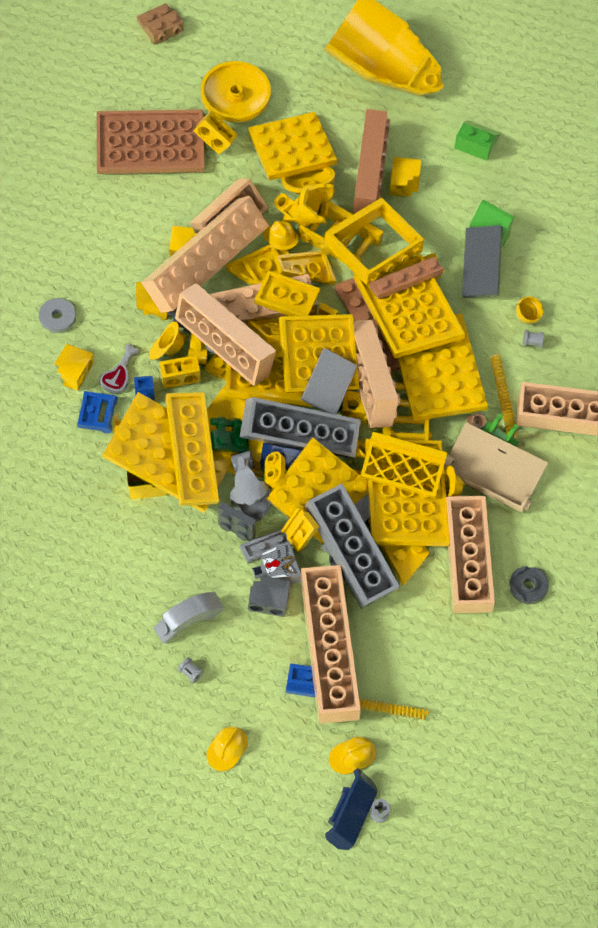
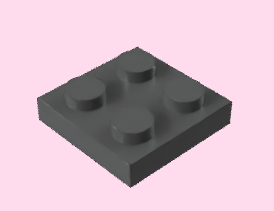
(237, 522)

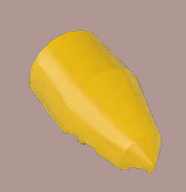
(384, 50)

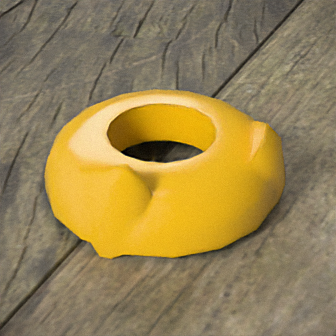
(360, 450)

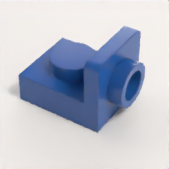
(144, 386)

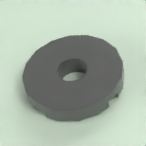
(526, 595)

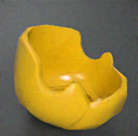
(529, 310)

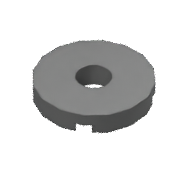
(53, 306)

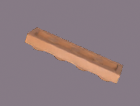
(406, 278)

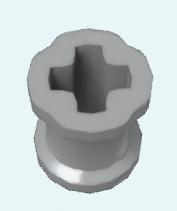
(532, 338)
(190, 670)
(375, 815)

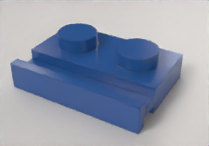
(300, 680)

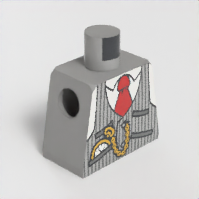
(278, 564)

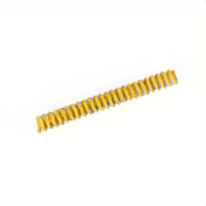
(496, 374)
(374, 705)

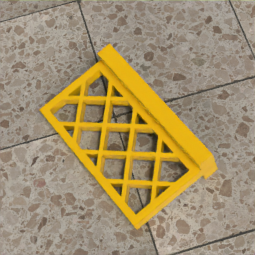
(409, 450)

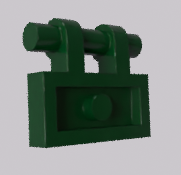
(226, 440)

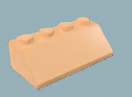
(239, 189)

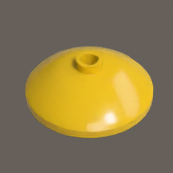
(296, 182)

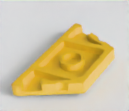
(255, 265)
(404, 559)

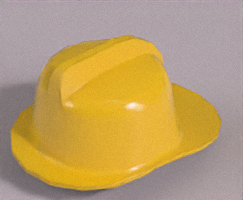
(281, 235)
(168, 343)
(453, 482)
(227, 748)
(352, 754)

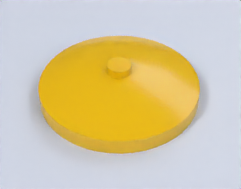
(235, 91)

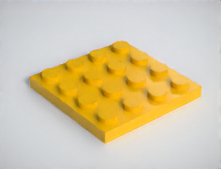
(292, 146)
(303, 342)
(312, 475)

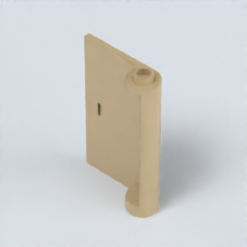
(501, 474)

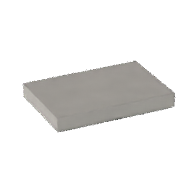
(329, 382)

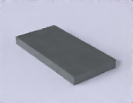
(482, 261)

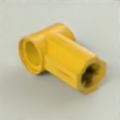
(199, 349)

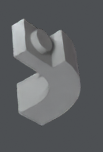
(194, 609)

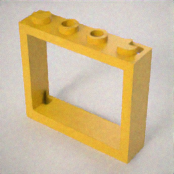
(362, 218)

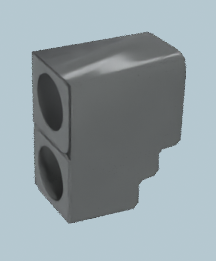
(269, 596)

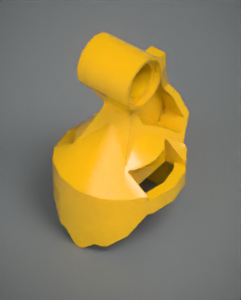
(305, 208)

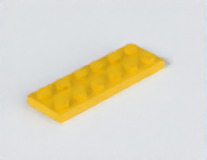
(192, 449)

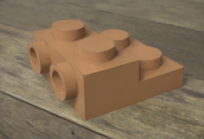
(160, 23)

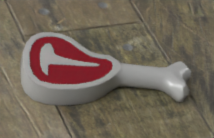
(116, 380)

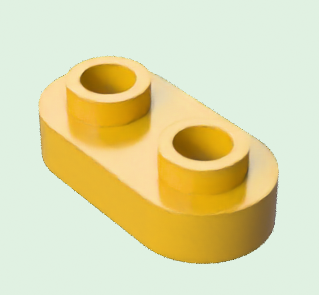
(274, 469)

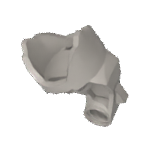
(249, 492)

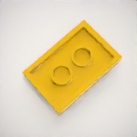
(286, 295)

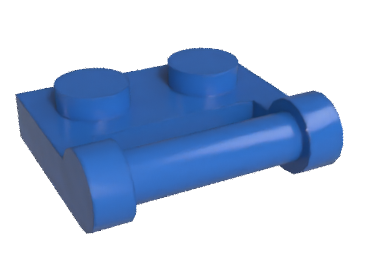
(91, 410)

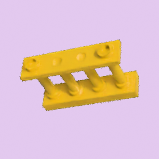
(337, 214)
(426, 435)

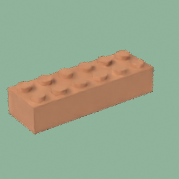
(371, 159)

